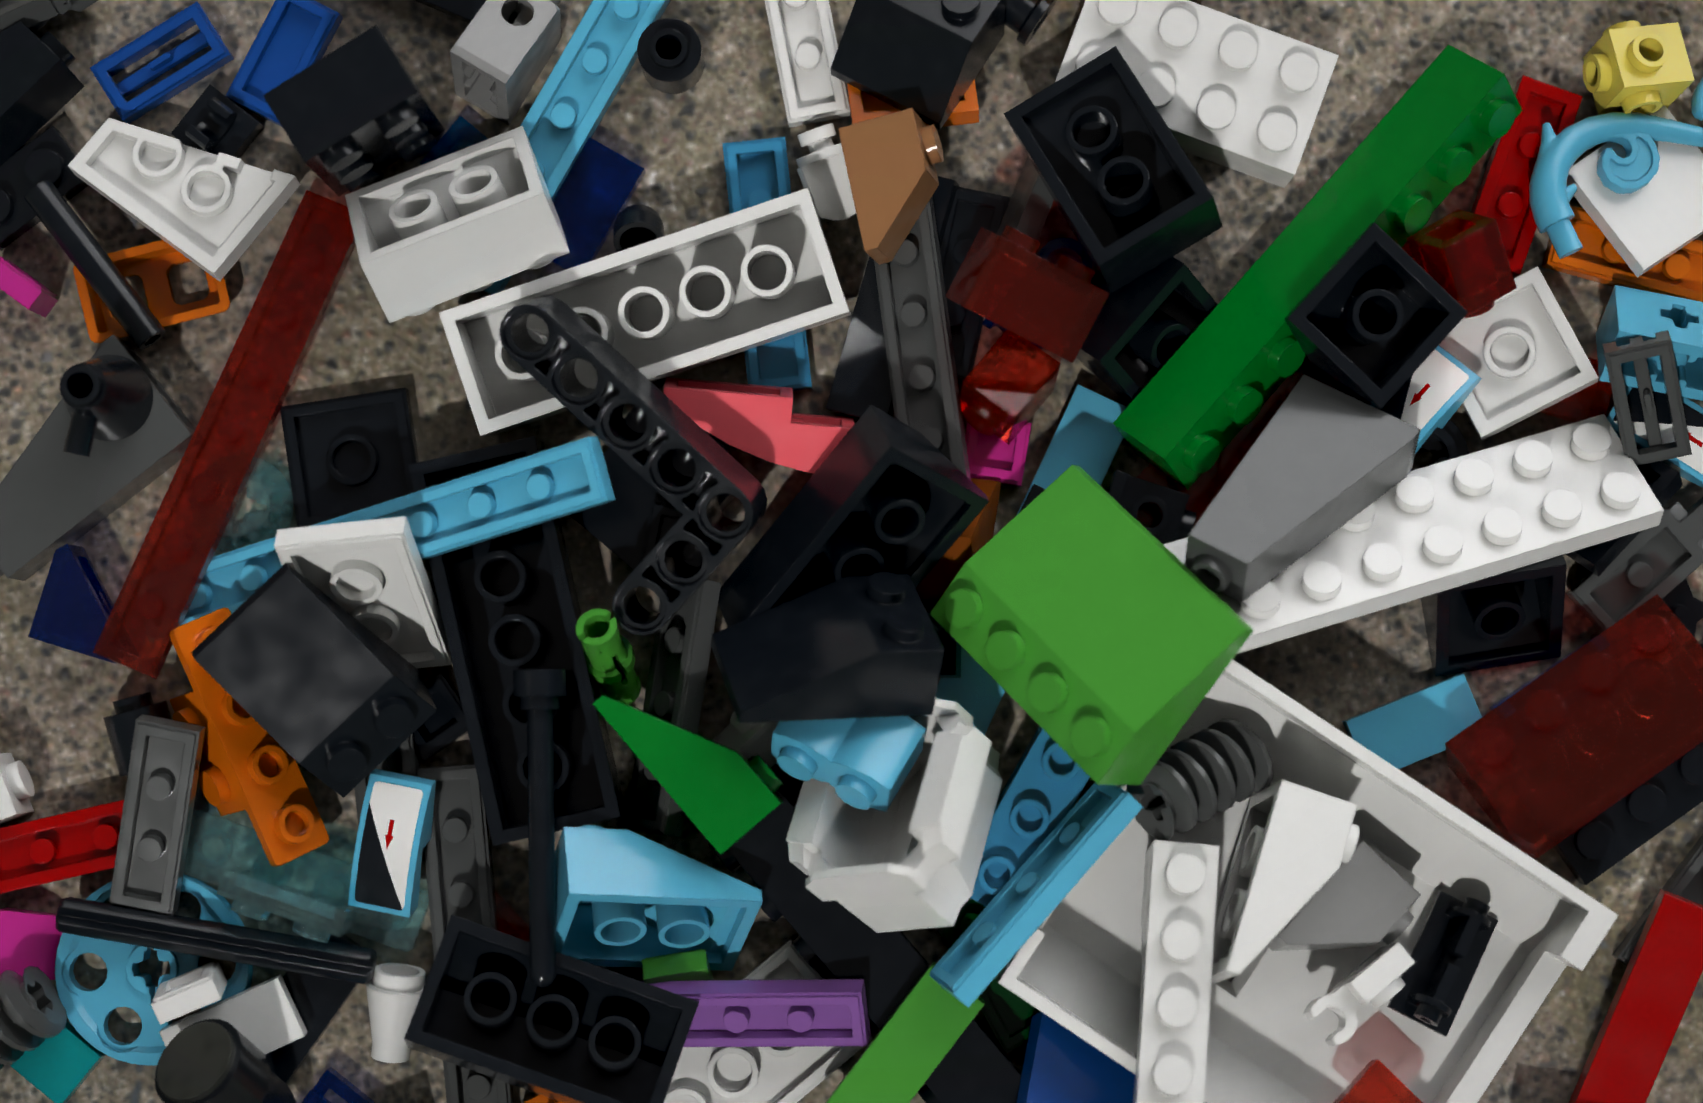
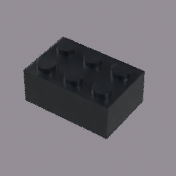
(355, 113)

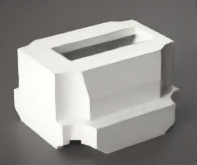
(923, 853)

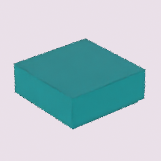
(59, 1064)

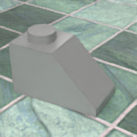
(1353, 908)

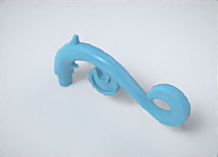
(1557, 153)

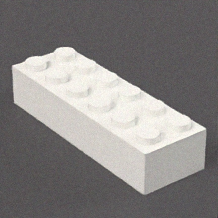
(660, 305)

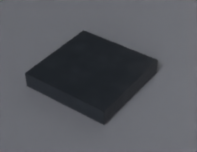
(348, 453)

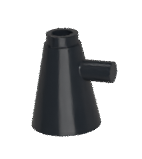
(114, 407)

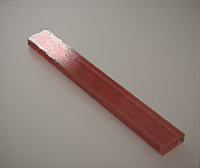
(229, 437)

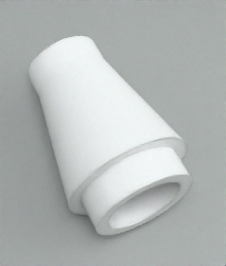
(391, 1005)

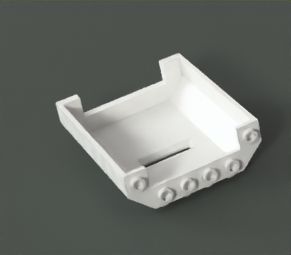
(1261, 1046)

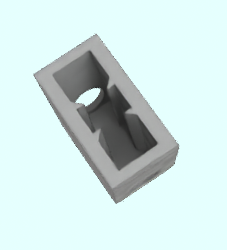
(504, 53)

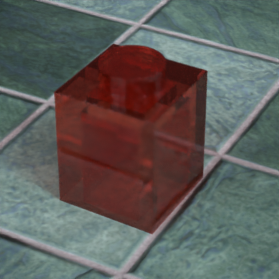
(1465, 259)
(1008, 387)

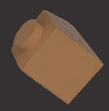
(890, 176)

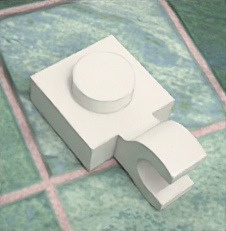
(1371, 981)

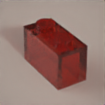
(1027, 293)

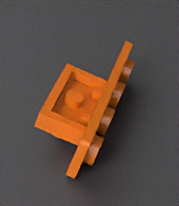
(241, 760)

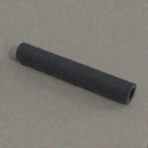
(94, 264)

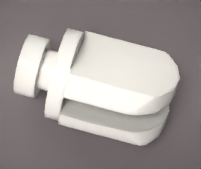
(826, 174)

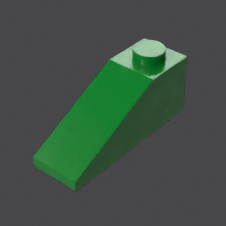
(706, 779)

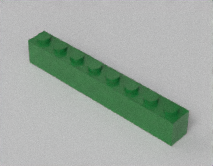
(1245, 344)

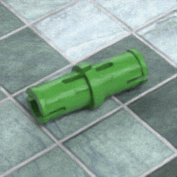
(608, 655)

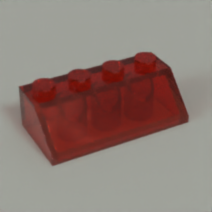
(1586, 730)

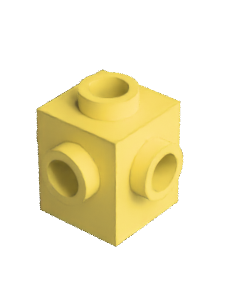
(1637, 68)

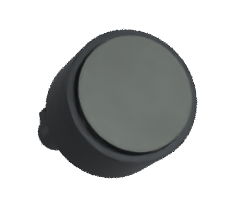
(216, 1066)

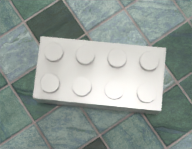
(1214, 79)

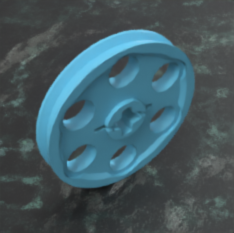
(127, 987)

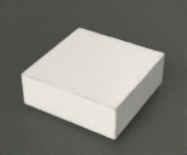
(189, 992)

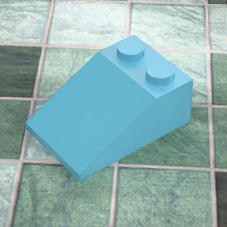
(640, 900)

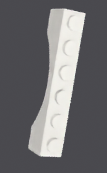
(1176, 971)

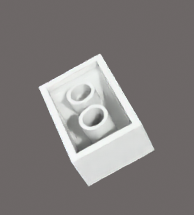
(1281, 860)

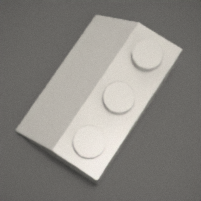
(455, 225)

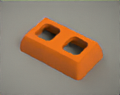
(152, 265)

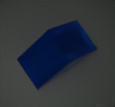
(72, 603)

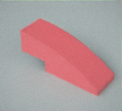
(759, 421)

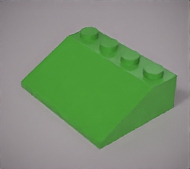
(1092, 628)

